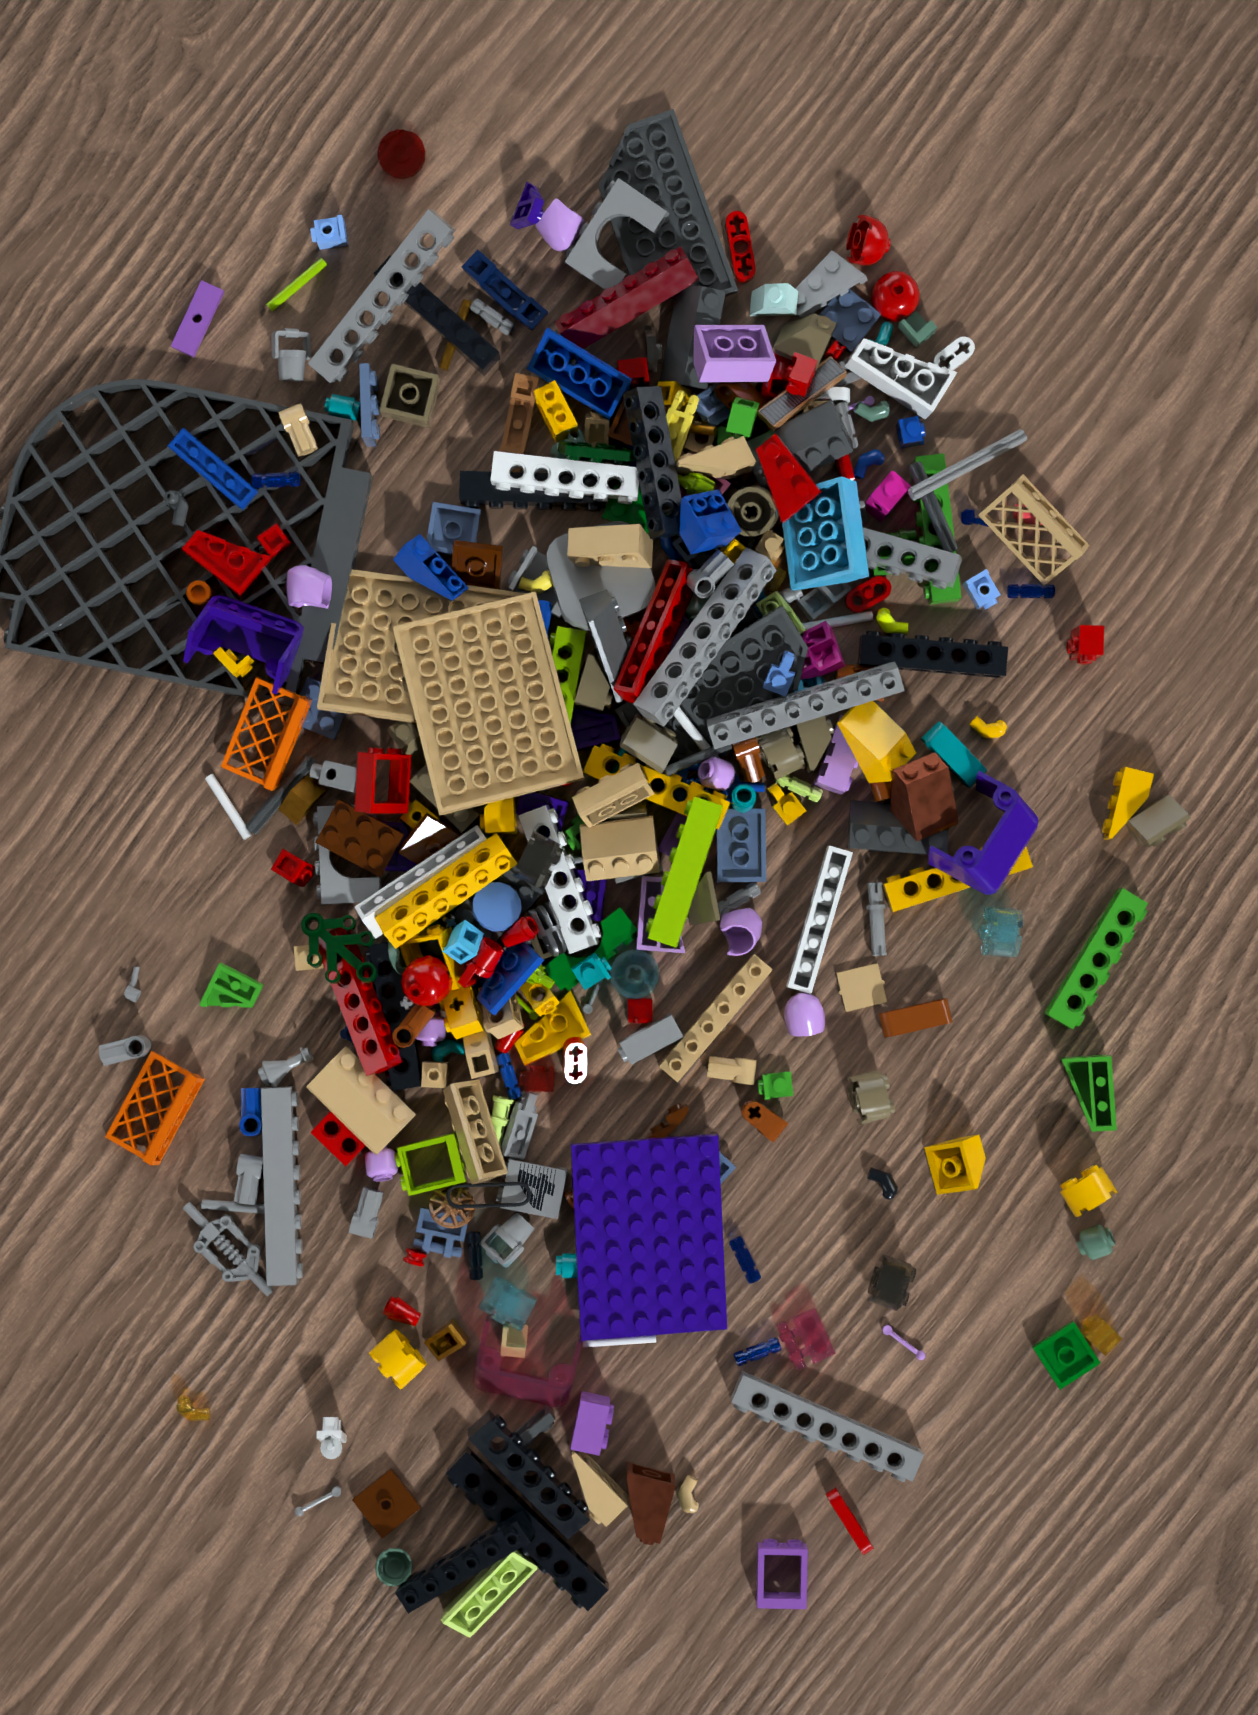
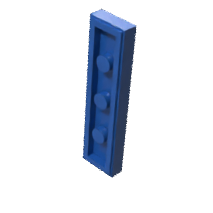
(212, 468)

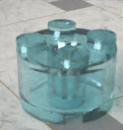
(1001, 932)
(630, 987)
(508, 1303)

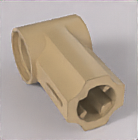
(296, 424)
(738, 1069)

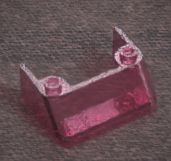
(545, 1391)

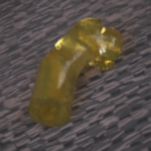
(191, 1413)

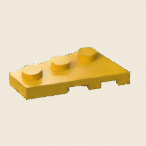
(552, 1031)

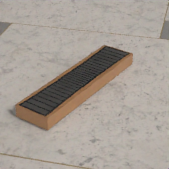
(788, 405)

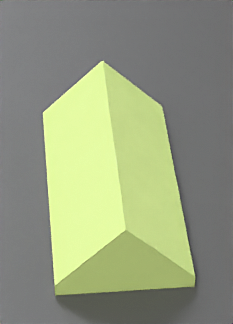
(487, 1593)

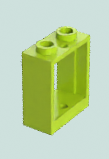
(407, 1180)

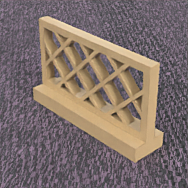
(1050, 520)

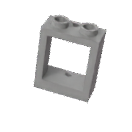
(649, 1039)

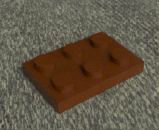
(359, 838)

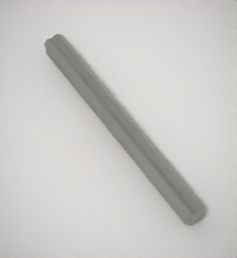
(967, 464)

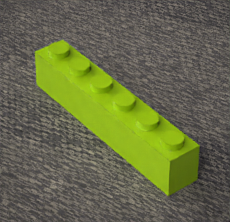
(685, 871)

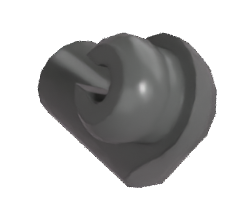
(179, 505)

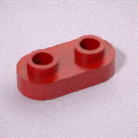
(867, 594)

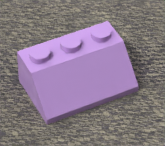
(732, 353)

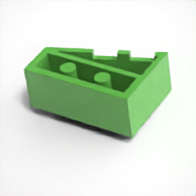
(1094, 1087)

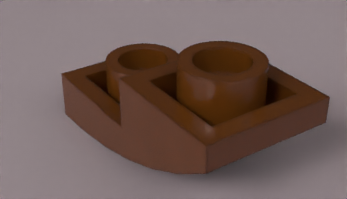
(674, 1117)

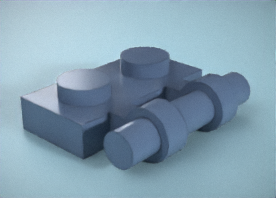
(430, 1228)

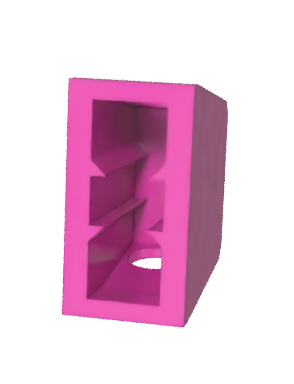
(886, 496)

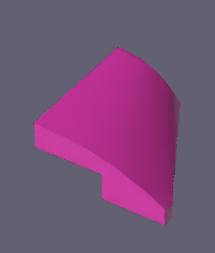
(822, 653)

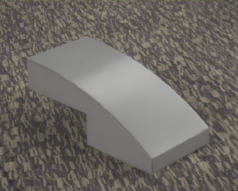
(821, 599)

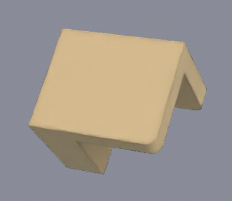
(514, 1341)

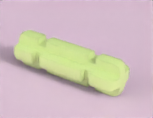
(800, 787)

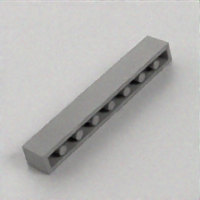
(280, 1185)

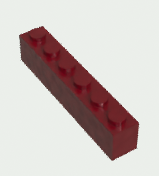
(628, 299)

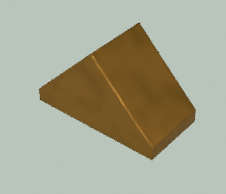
(302, 799)
(446, 1340)

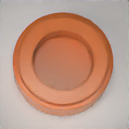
(199, 592)

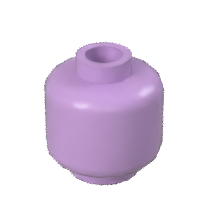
(716, 774)
(433, 1031)
(381, 1166)

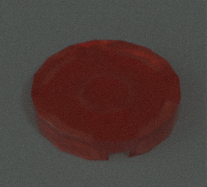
(401, 154)

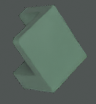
(917, 329)

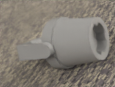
(291, 362)
(514, 1233)

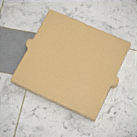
(861, 987)

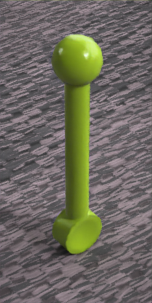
(532, 1014)

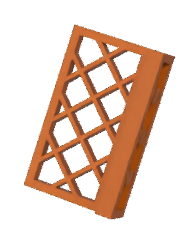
(286, 741)
(169, 1122)

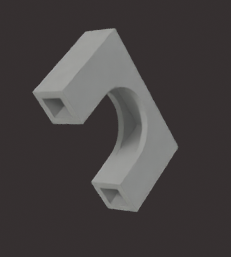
(620, 201)
(334, 886)

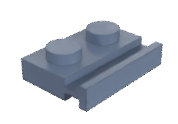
(711, 408)

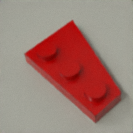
(786, 477)
(228, 562)

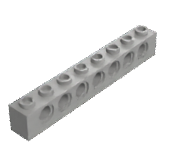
(324, 359)
(705, 637)
(805, 705)
(901, 1470)

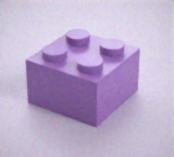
(590, 1423)

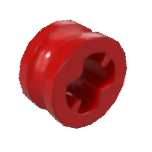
(835, 351)
(414, 1257)

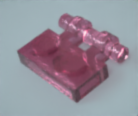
(813, 1335)

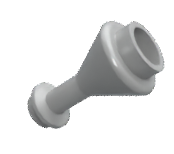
(274, 1071)

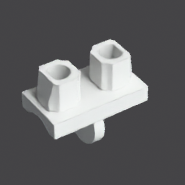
(331, 1437)

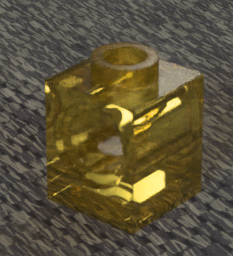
(1100, 1334)

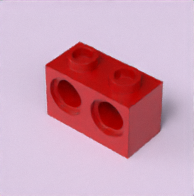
(335, 1142)

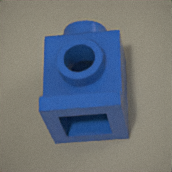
(910, 432)

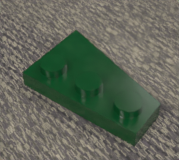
(618, 453)

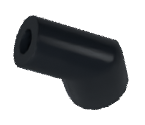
(886, 1180)

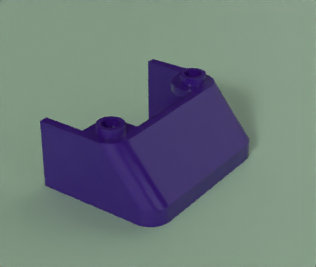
(246, 631)
(990, 867)

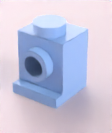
(335, 238)
(973, 586)

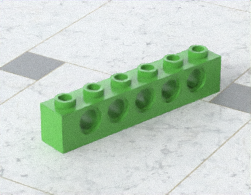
(932, 465)
(1058, 1007)

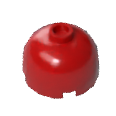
(867, 241)
(895, 296)
(426, 981)

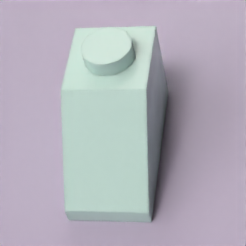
(774, 300)

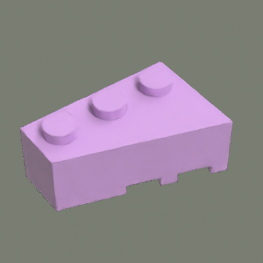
(836, 764)
(649, 889)

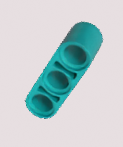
(953, 754)

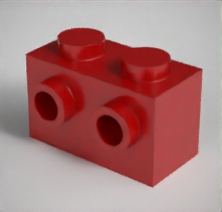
(1086, 643)

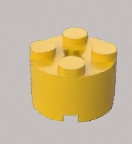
(1088, 1190)
(398, 1359)

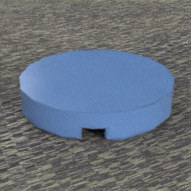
(496, 906)

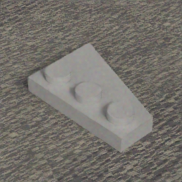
(825, 282)

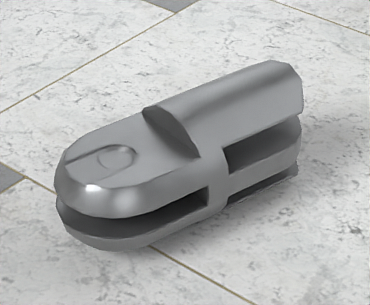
(549, 928)

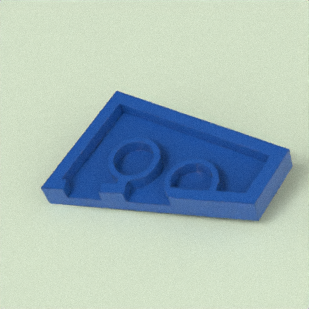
(511, 972)

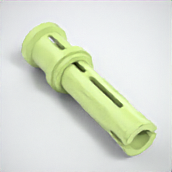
(500, 1115)

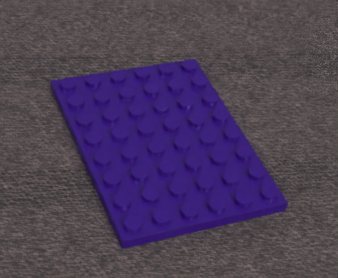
(649, 1236)

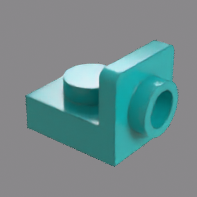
(591, 970)

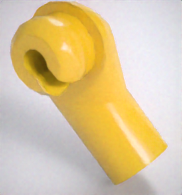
(990, 730)

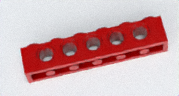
(656, 630)
(362, 1013)

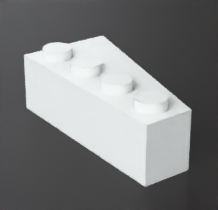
(901, 376)

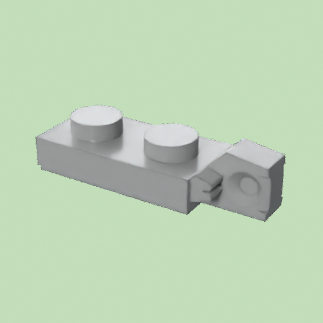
(520, 1127)

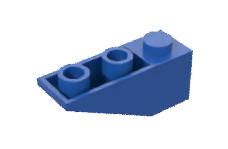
(426, 567)

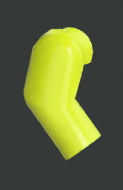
(888, 624)

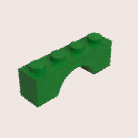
(616, 929)

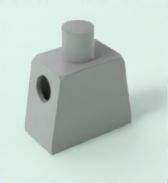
(335, 776)

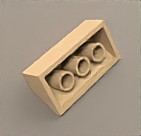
(360, 1101)
(474, 1131)

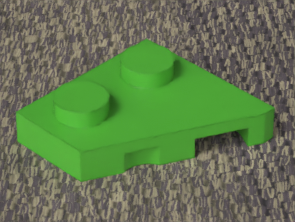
(231, 989)

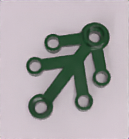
(335, 945)

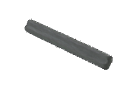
(934, 510)
(277, 797)

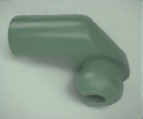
(875, 413)

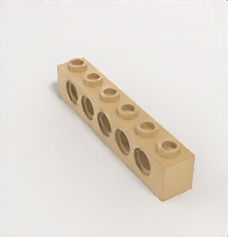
(715, 1017)

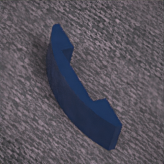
(504, 291)

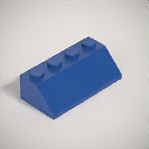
(579, 374)

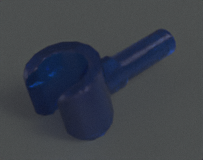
(968, 518)

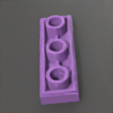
(202, 305)

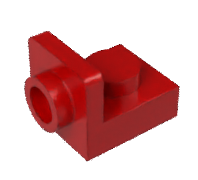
(293, 868)

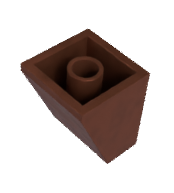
(923, 797)
(650, 1500)

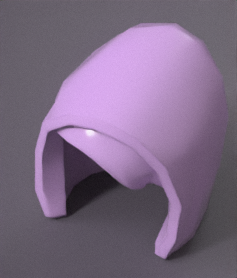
(559, 226)
(308, 587)
(741, 930)
(804, 1015)

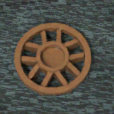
(450, 1211)

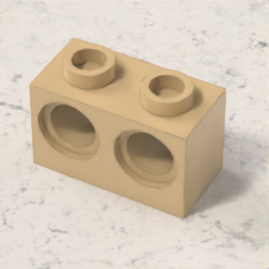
(510, 1016)

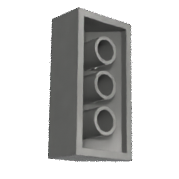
(691, 307)
(811, 437)
(607, 634)
(877, 829)

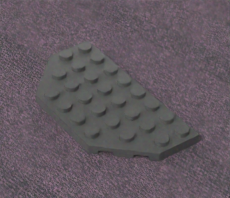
(660, 167)
(735, 677)

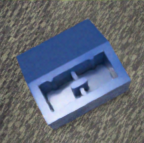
(706, 522)

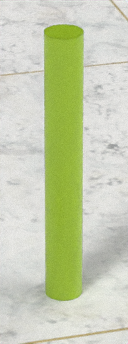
(296, 284)

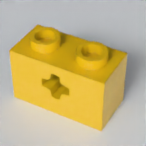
(462, 1021)

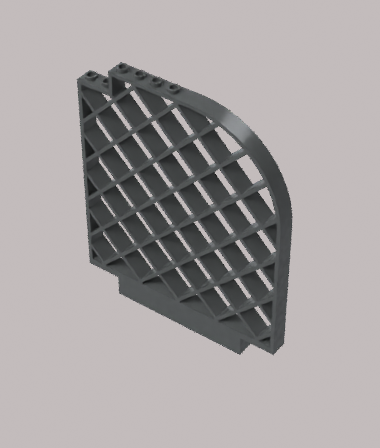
(333, 554)

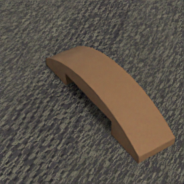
(519, 415)

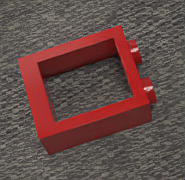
(398, 781)

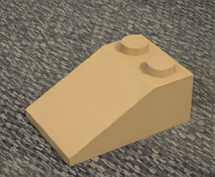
(601, 1492)

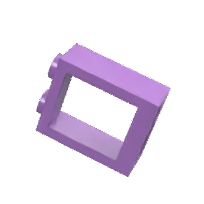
(781, 1600)

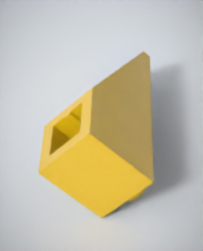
(1130, 793)

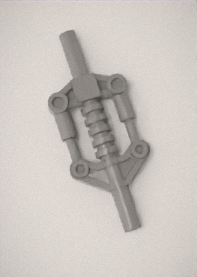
(247, 1267)

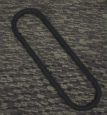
(489, 1205)

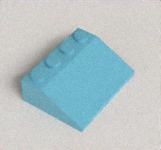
(827, 538)

